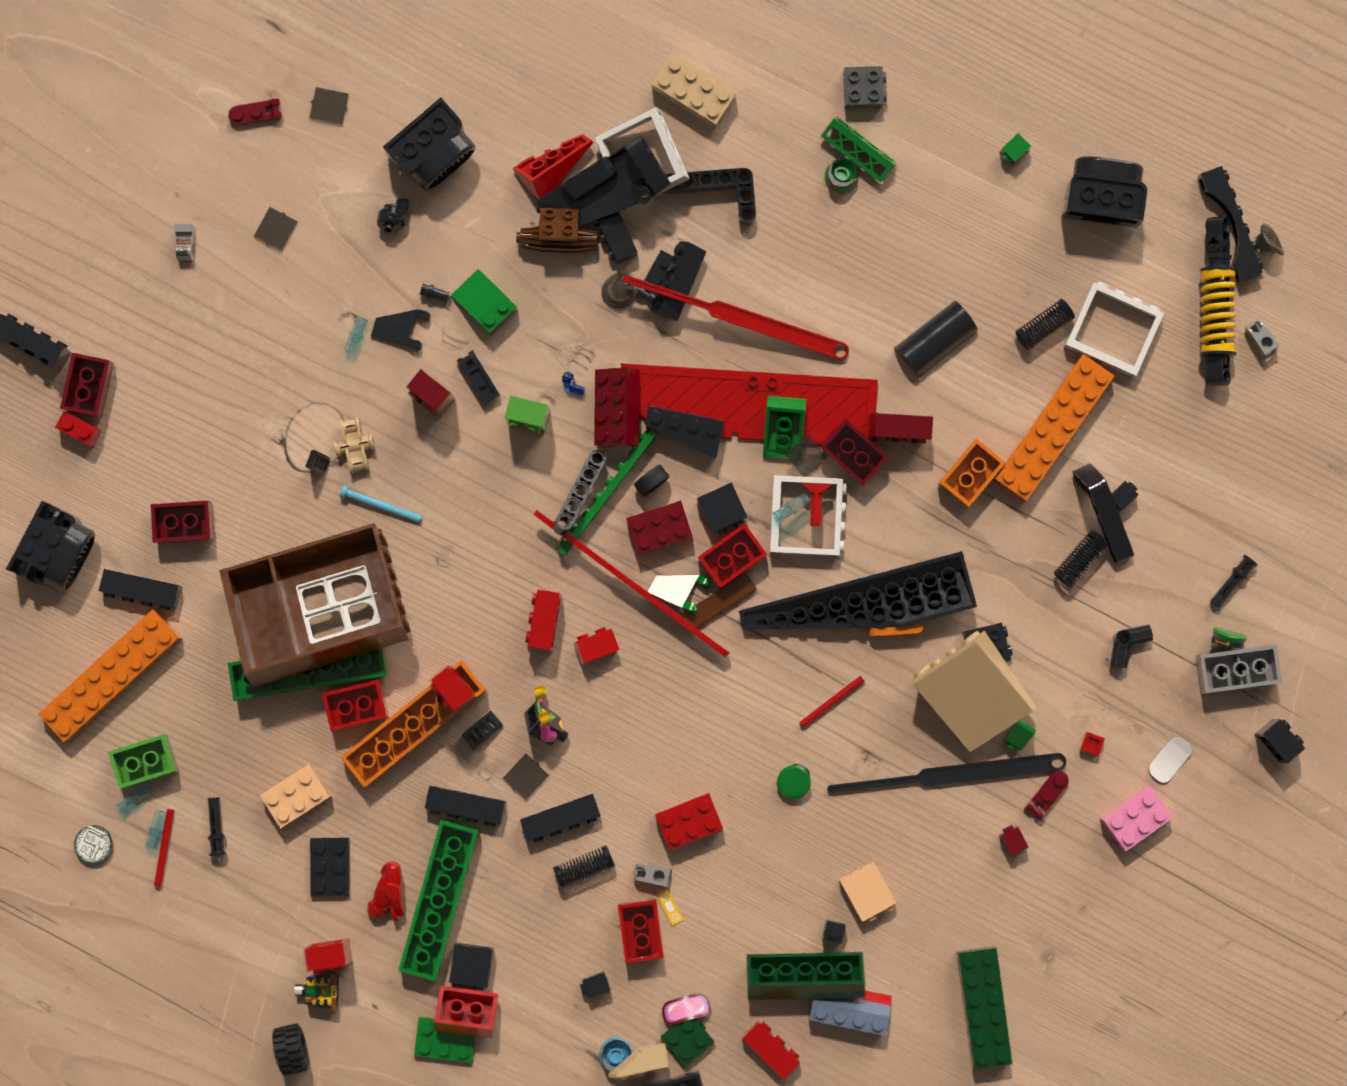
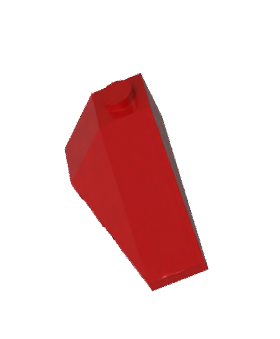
(545, 172)

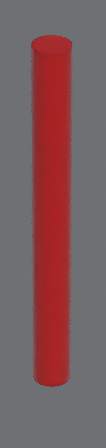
(832, 701)
(164, 848)

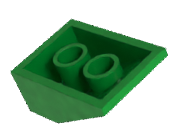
(484, 302)
(783, 425)

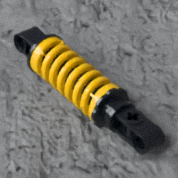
(1217, 303)

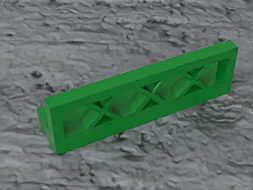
(863, 143)

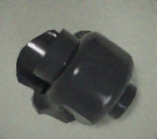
(393, 216)

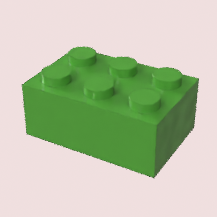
(527, 414)
(143, 761)

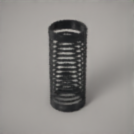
(1025, 338)
(1090, 554)
(562, 879)

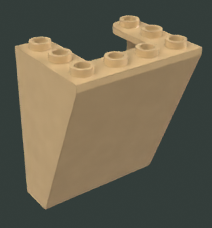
(974, 691)

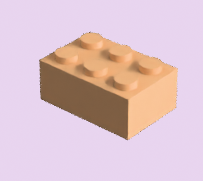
(295, 795)

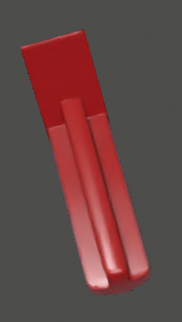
(816, 502)

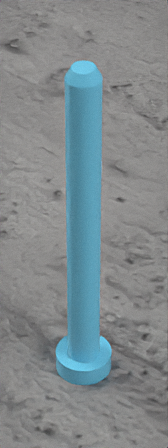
(379, 504)

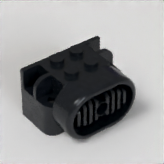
(431, 146)
(1106, 192)
(52, 548)

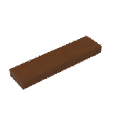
(721, 600)

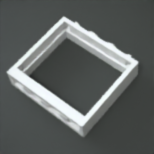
(654, 114)
(1099, 356)
(839, 509)

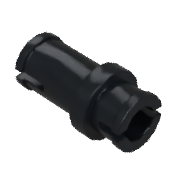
(434, 293)

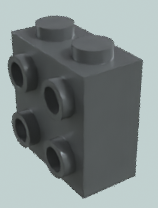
(864, 87)

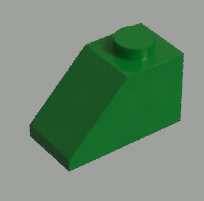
(1019, 735)

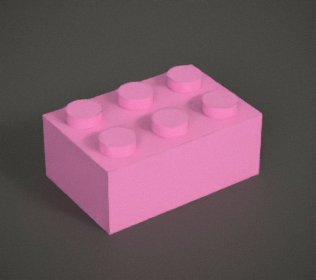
(1136, 818)

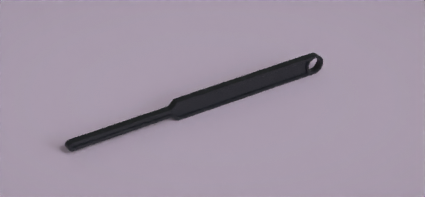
(963, 772)

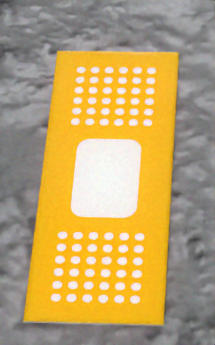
(669, 906)

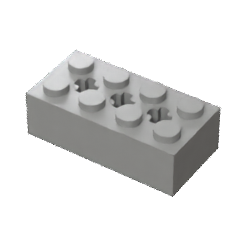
(1248, 677)

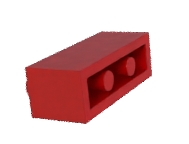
(771, 1049)

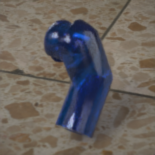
(570, 384)

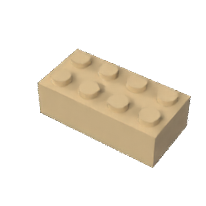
(693, 90)

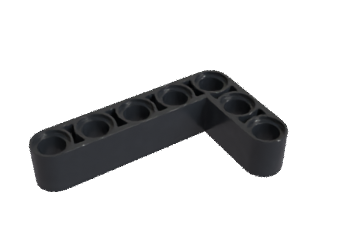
(716, 184)
(1102, 501)

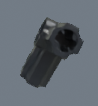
(1134, 635)

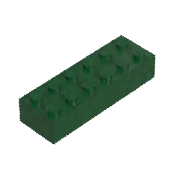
(805, 975)
(984, 1007)

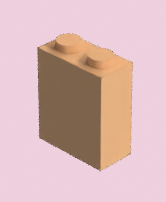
(868, 892)

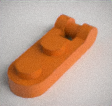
(881, 631)

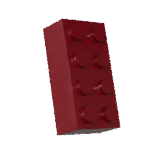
(616, 407)

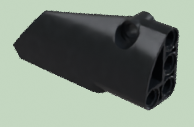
(610, 184)

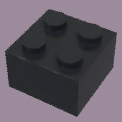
(1280, 740)

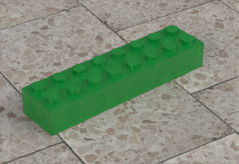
(353, 669)
(438, 900)

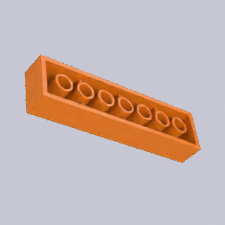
(1053, 428)
(110, 676)
(405, 731)

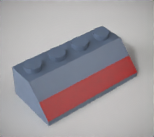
(862, 1014)

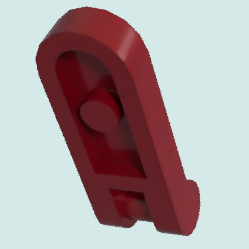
(255, 112)
(1047, 793)

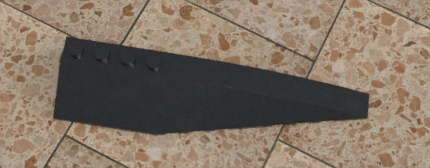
(877, 600)

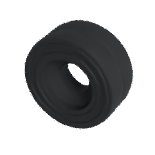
(651, 480)

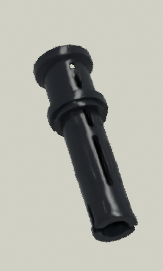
(1237, 572)
(216, 837)

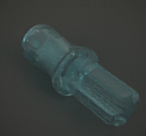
(356, 335)
(791, 507)
(134, 798)
(156, 829)

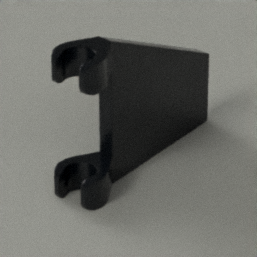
(398, 327)

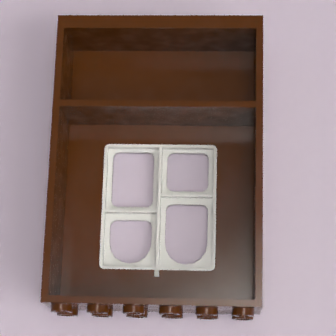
(272, 615)

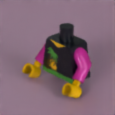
(543, 722)

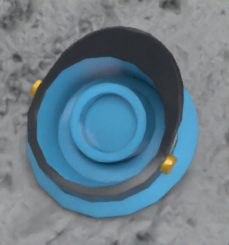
(613, 1053)

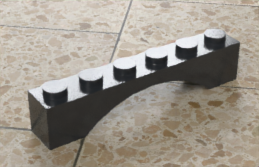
(1216, 186)

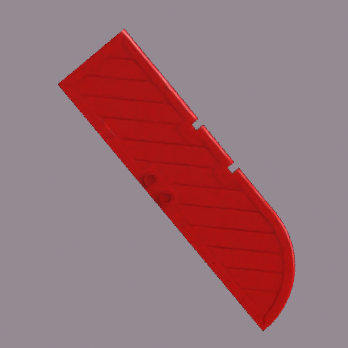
(743, 396)

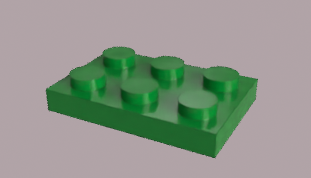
(442, 1044)

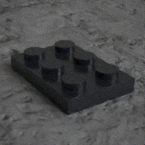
(330, 866)

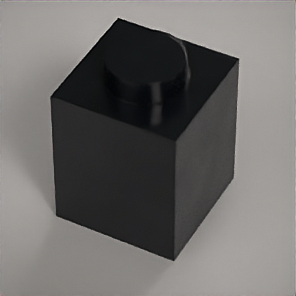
(1124, 495)
(833, 931)
(595, 984)

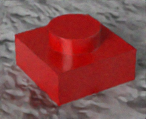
(1092, 743)

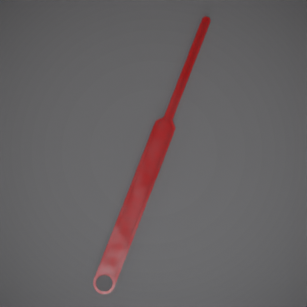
(751, 320)
(636, 587)

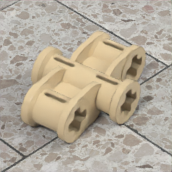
(357, 450)

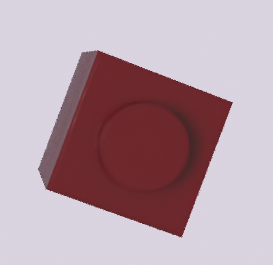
(1013, 840)

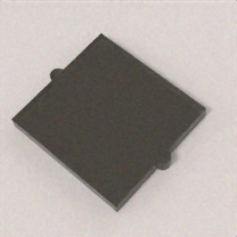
(329, 105)
(275, 228)
(806, 456)
(526, 776)

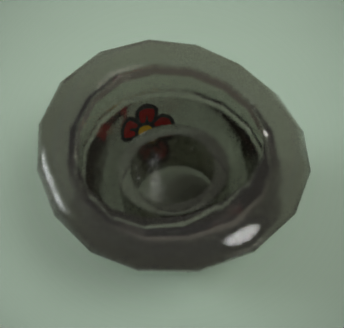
(1268, 242)
(617, 293)

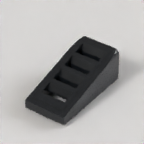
(317, 462)
(468, 739)

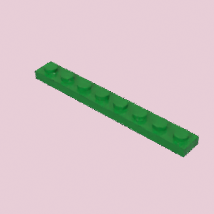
(611, 485)

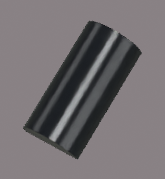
(936, 338)

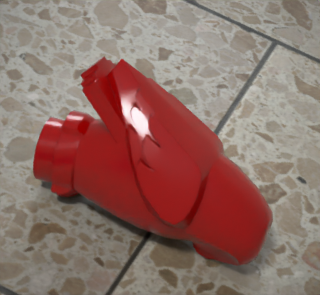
(388, 893)

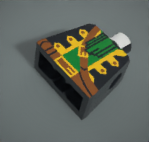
(320, 990)

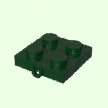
(687, 1040)

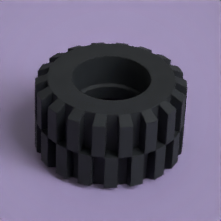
(290, 1049)

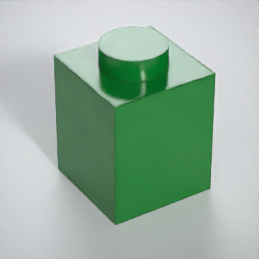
(1014, 149)

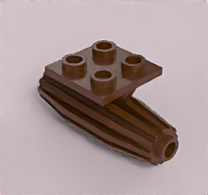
(557, 233)

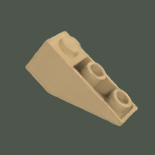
(643, 1059)

